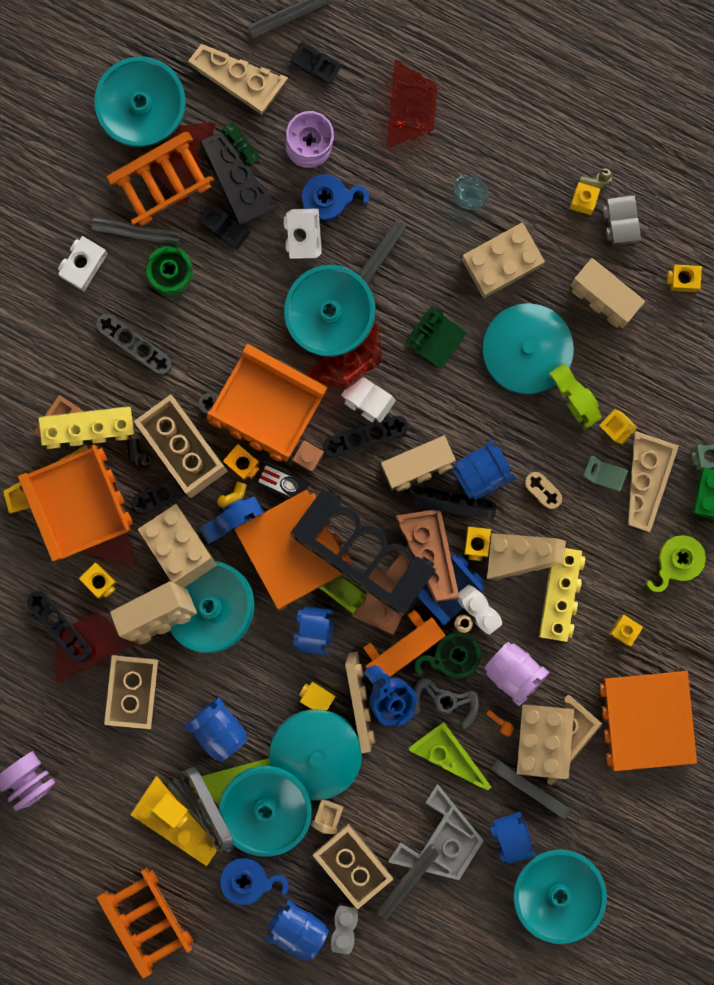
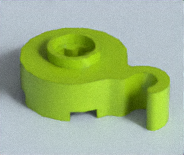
(582, 402)
(671, 569)

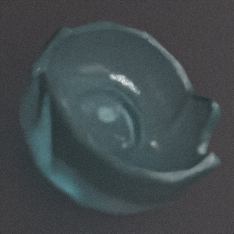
(470, 192)

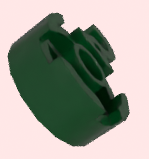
(443, 656)

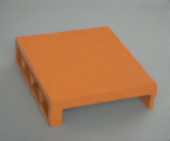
(266, 403)
(76, 503)
(281, 561)
(648, 721)

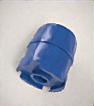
(483, 471)
(217, 730)
(297, 932)

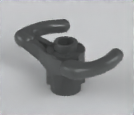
(470, 696)

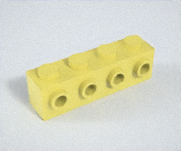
(86, 426)
(560, 597)

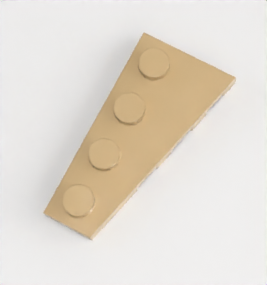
(246, 82)
(649, 475)
(358, 696)

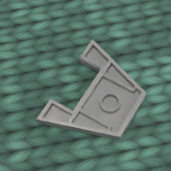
(453, 837)

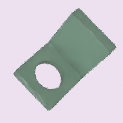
(697, 456)
(605, 474)

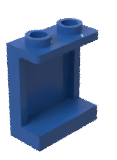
(448, 609)

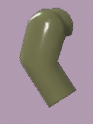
(599, 181)

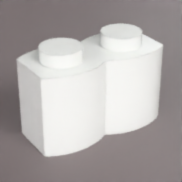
(369, 399)
(479, 610)

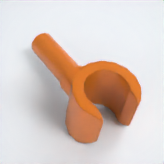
(506, 728)

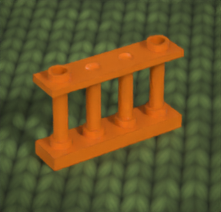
(161, 156)
(122, 922)

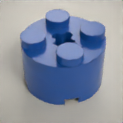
(314, 630)
(513, 838)

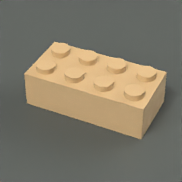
(180, 446)

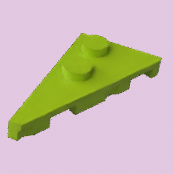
(445, 751)
(218, 781)

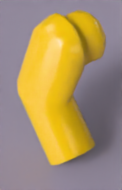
(237, 494)

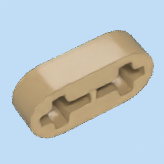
(539, 495)

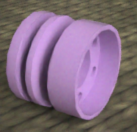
(313, 127)
(25, 781)

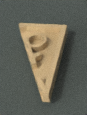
(584, 727)

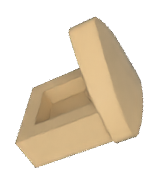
(327, 817)

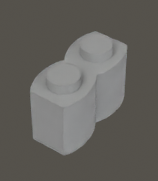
(622, 221)
(343, 934)

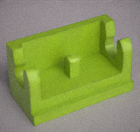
(344, 593)

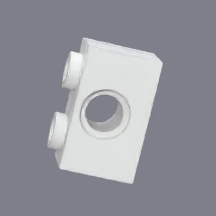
(308, 221)
(82, 276)

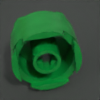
(173, 258)

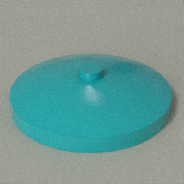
(140, 102)
(329, 310)
(525, 347)
(223, 611)
(318, 751)
(266, 810)
(560, 896)

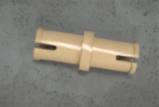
(469, 623)

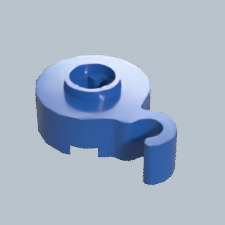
(335, 189)
(233, 516)
(391, 698)
(258, 881)

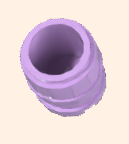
(515, 672)

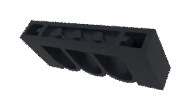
(315, 520)

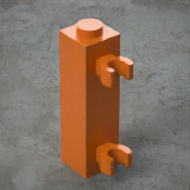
(408, 648)

